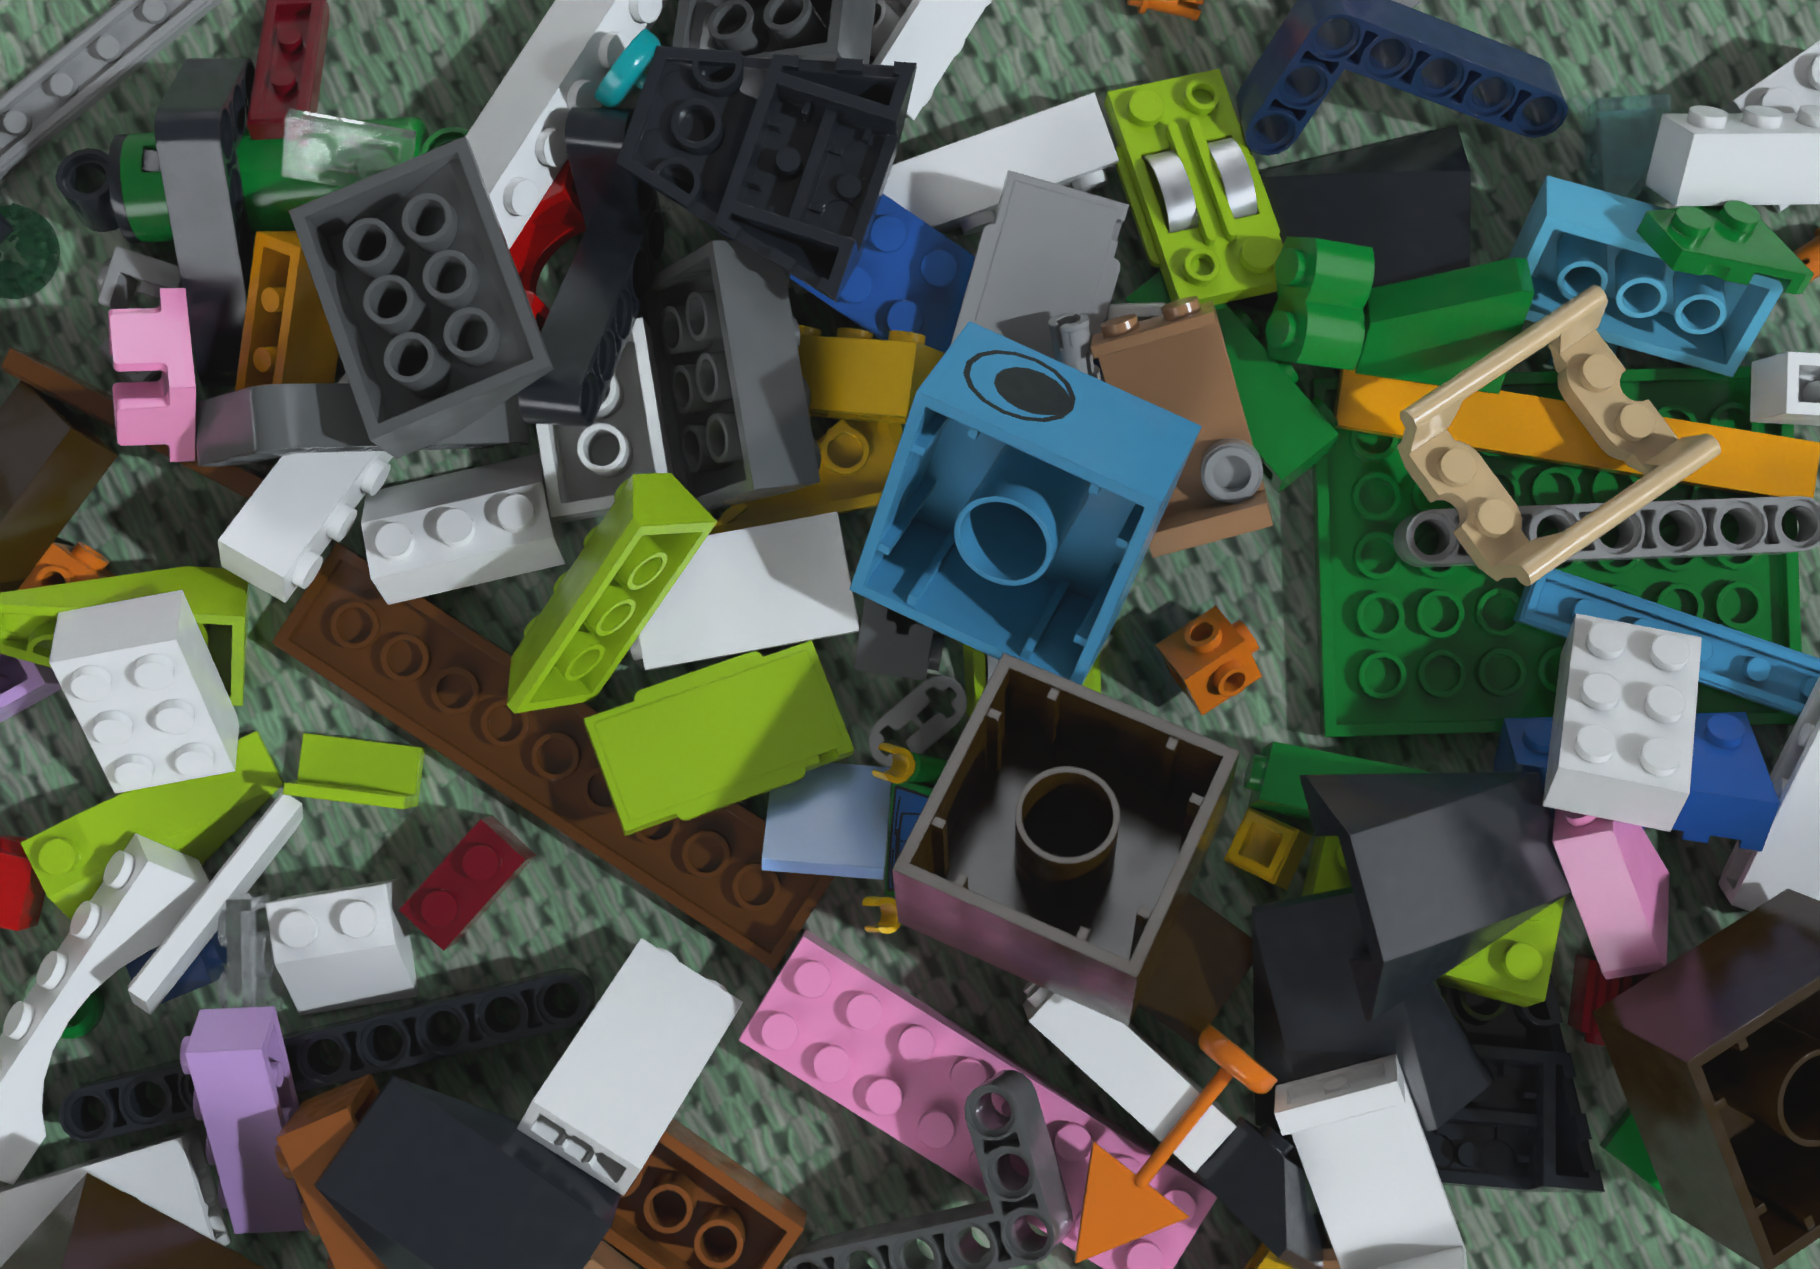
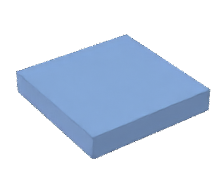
(829, 823)

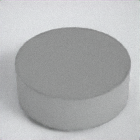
(1231, 470)

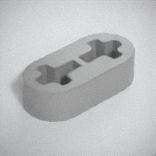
(908, 709)

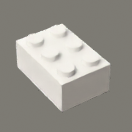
(626, 438)
(145, 691)
(1623, 723)

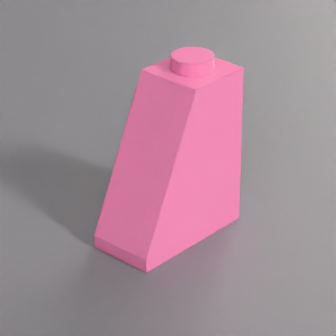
(1617, 890)

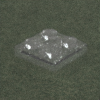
(251, 969)

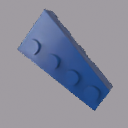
(1728, 783)

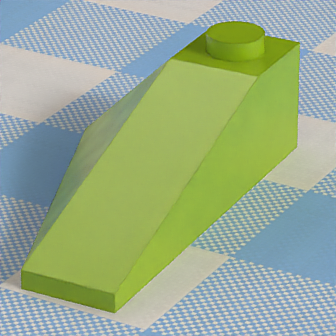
(214, 595)
(183, 815)

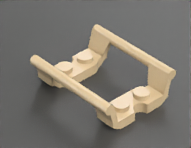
(1591, 387)

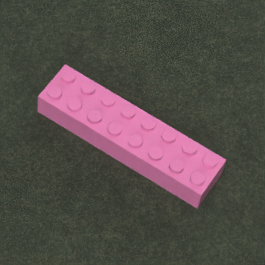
(912, 1076)

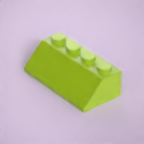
(608, 593)

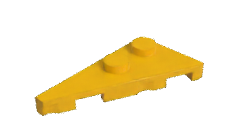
(851, 474)

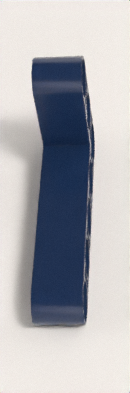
(1401, 51)

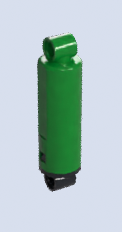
(129, 193)

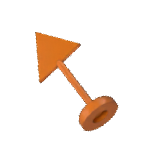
(1123, 1204)

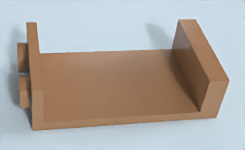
(1185, 369)

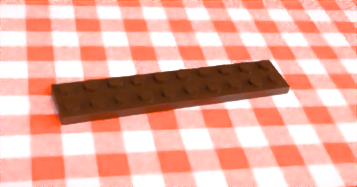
(453, 694)

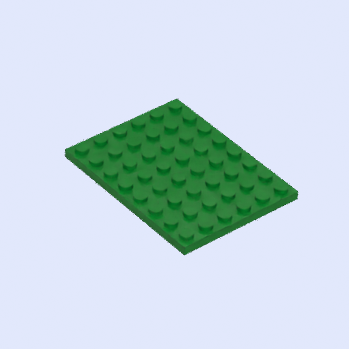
(1440, 643)

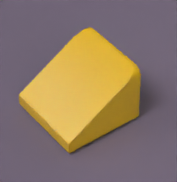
(1267, 848)

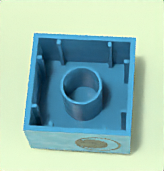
(1021, 503)

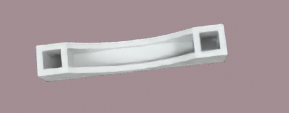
(130, 913)

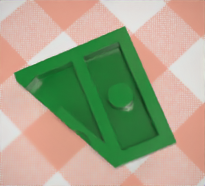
(1723, 243)

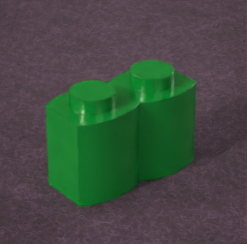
(1320, 302)

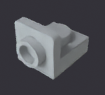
(121, 274)

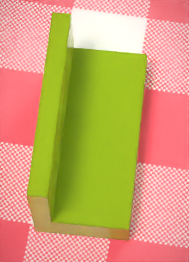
(358, 771)

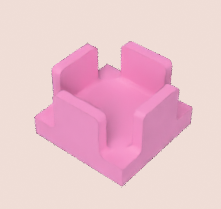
(155, 342)

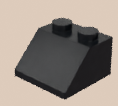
(1268, 1191)

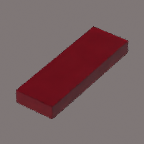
(287, 64)

